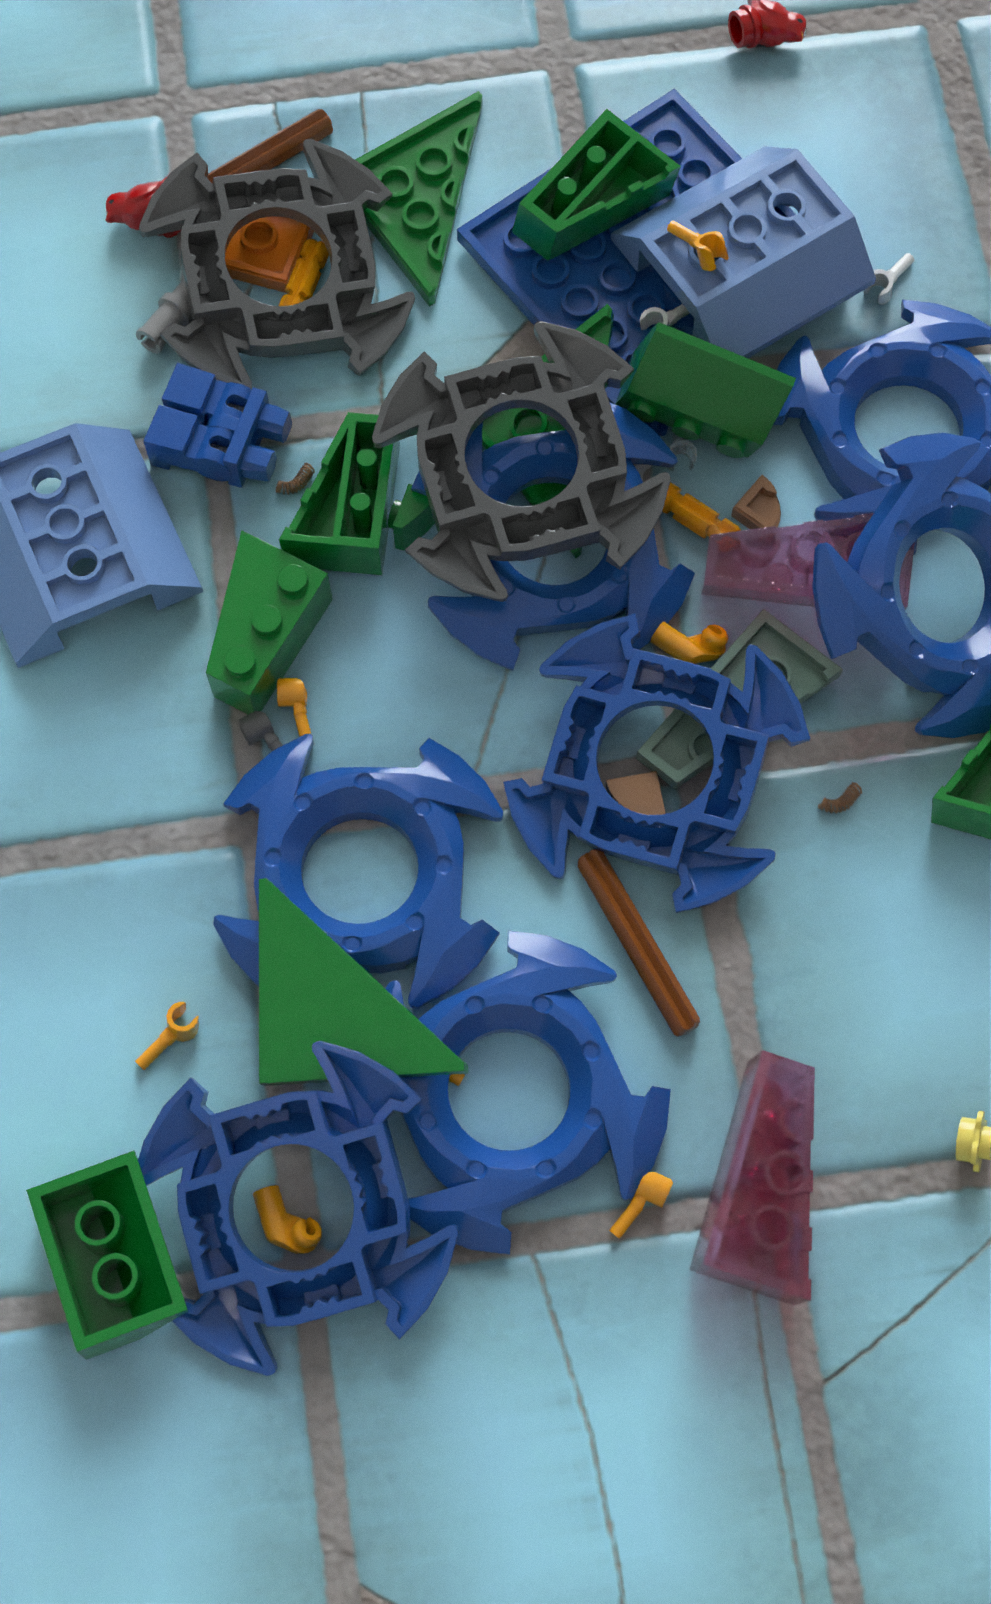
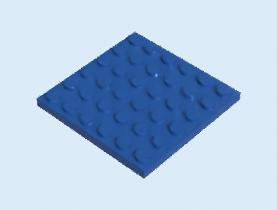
(596, 272)

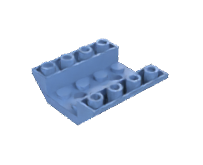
(777, 265)
(99, 512)

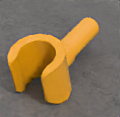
(707, 245)
(292, 693)
(169, 1035)
(653, 1189)

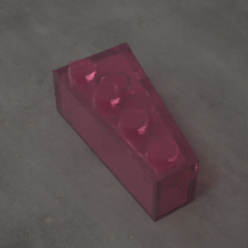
(779, 561)
(761, 1192)

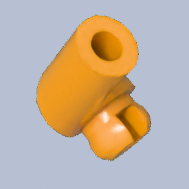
(693, 649)
(282, 1228)

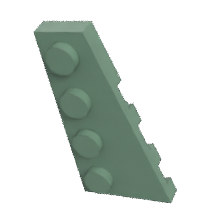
(680, 743)

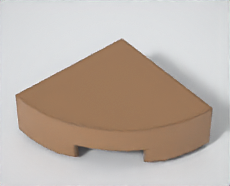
(758, 506)
(638, 793)

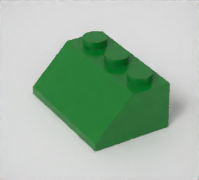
(704, 391)
(107, 1254)

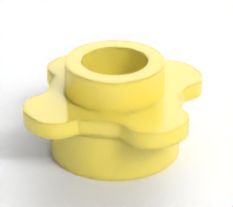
(973, 1141)

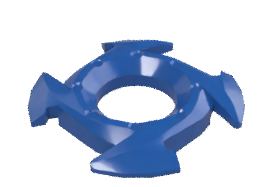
(919, 355)
(863, 596)
(539, 608)
(412, 801)
(681, 842)
(599, 1111)
(374, 1258)

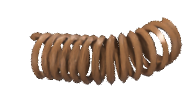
(296, 481)
(826, 803)

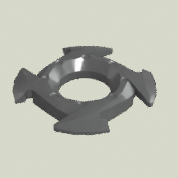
(234, 323)
(481, 529)

